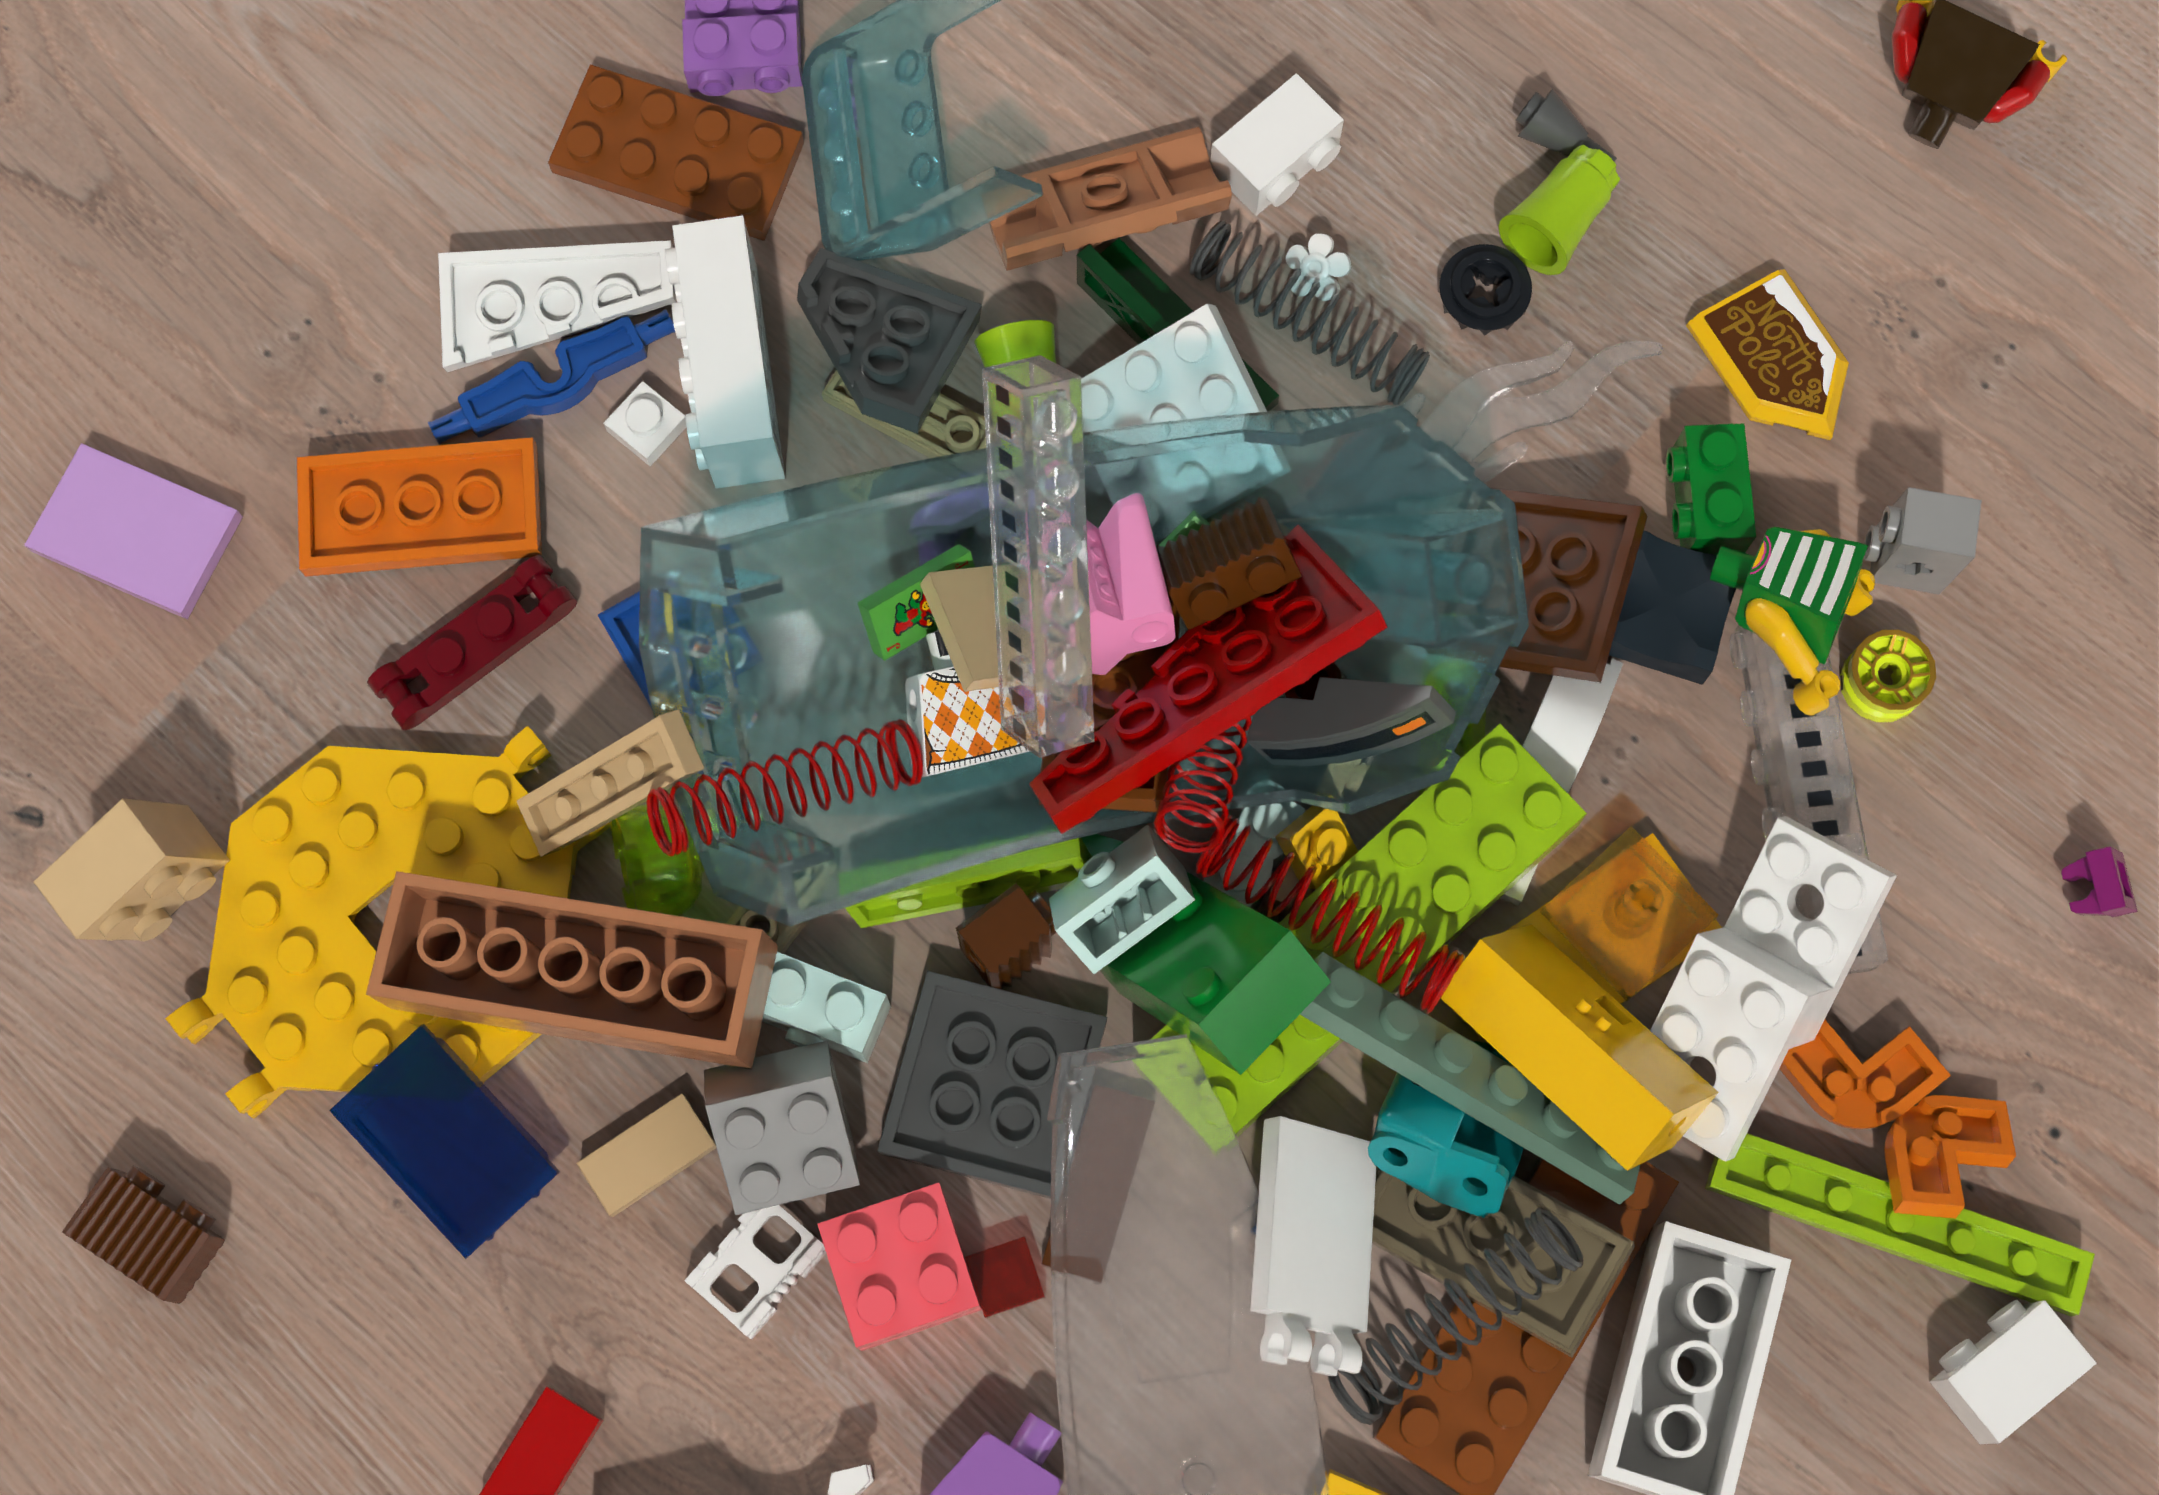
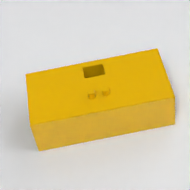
(1578, 1045)

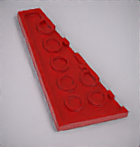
(1213, 682)

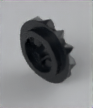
(1490, 266)

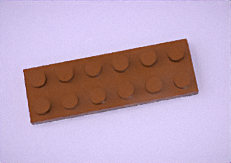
(1485, 1404)

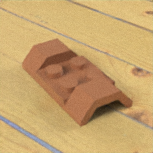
(1112, 198)

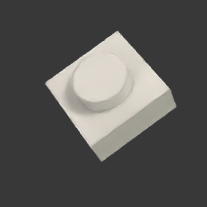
(646, 423)

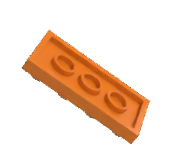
(418, 507)

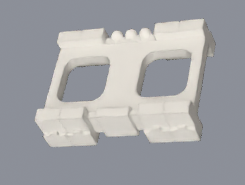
(771, 1277)

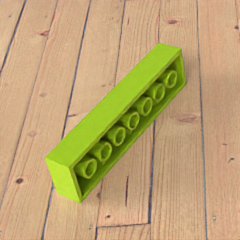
(1432, 867)

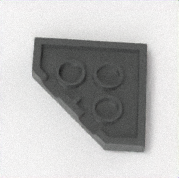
(886, 335)

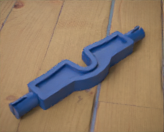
(523, 392)

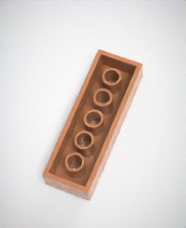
(573, 969)

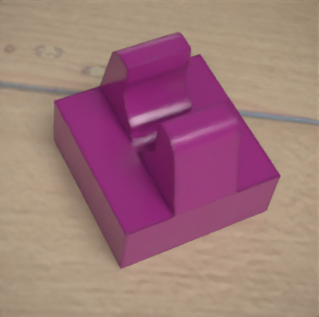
(2111, 881)

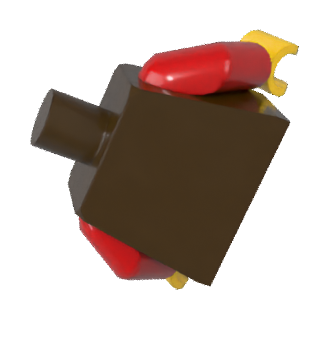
(1963, 68)

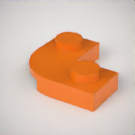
(1864, 1092)
(1932, 1141)

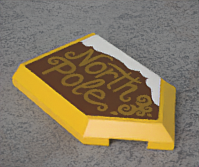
(1774, 355)

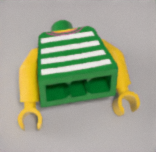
(1797, 601)

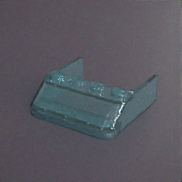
(882, 142)

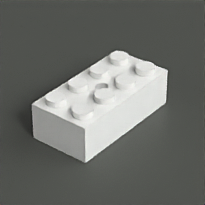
(724, 352)
(1720, 1312)

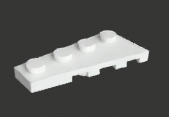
(536, 295)

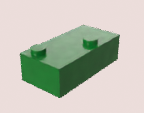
(1220, 976)

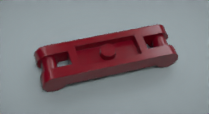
(473, 643)

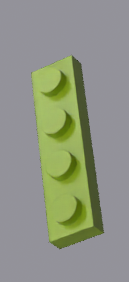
(1035, 869)

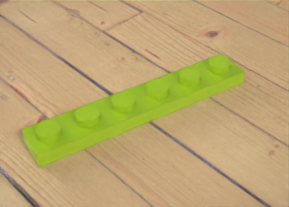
(1862, 1211)

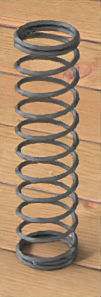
(1406, 372)
(1540, 1233)

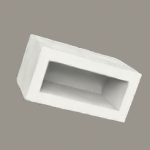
(1277, 145)
(2010, 1370)

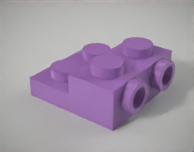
(741, 45)

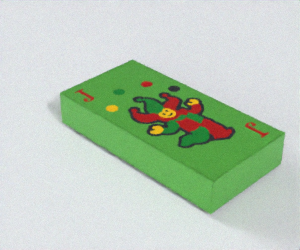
(899, 612)

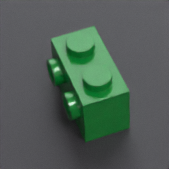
(1711, 488)

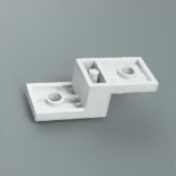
(1768, 974)

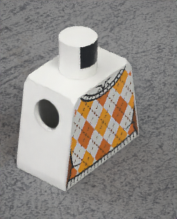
(952, 724)

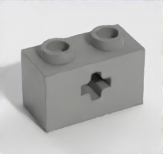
(1923, 540)

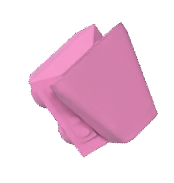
(1126, 586)

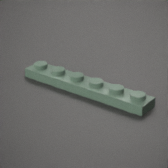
(1462, 1076)

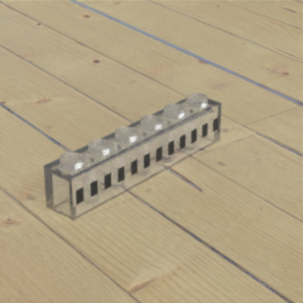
(1039, 553)
(1802, 769)

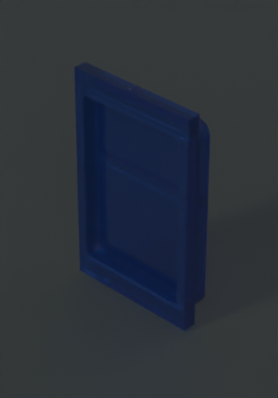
(445, 1140)

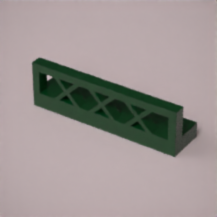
(1140, 299)

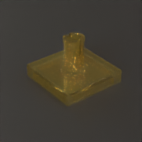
(1629, 913)

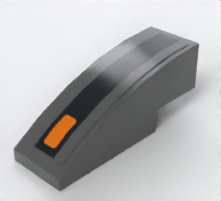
(1347, 722)

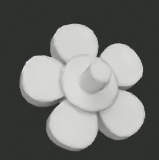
(1318, 266)

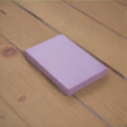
(134, 531)

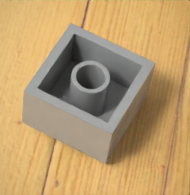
(781, 1128)

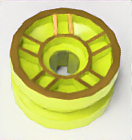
(1912, 675)

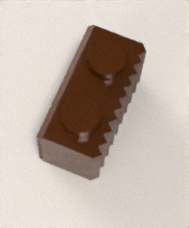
(1227, 563)
(1007, 936)
(145, 1233)

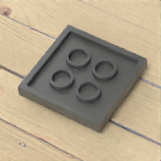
(982, 1082)

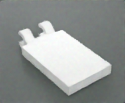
(1313, 1245)

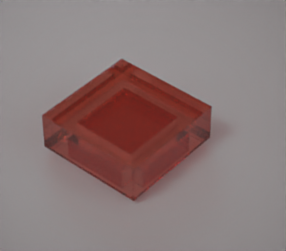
(1005, 1277)

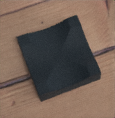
(1672, 611)

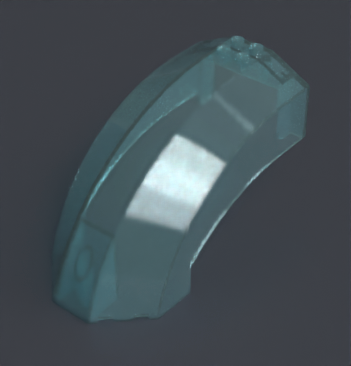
(767, 652)

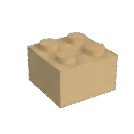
(132, 871)

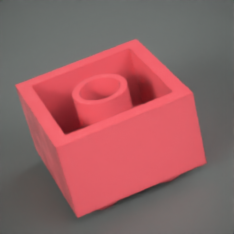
(899, 1267)

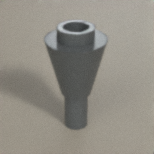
(1553, 125)

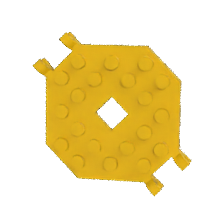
(315, 854)

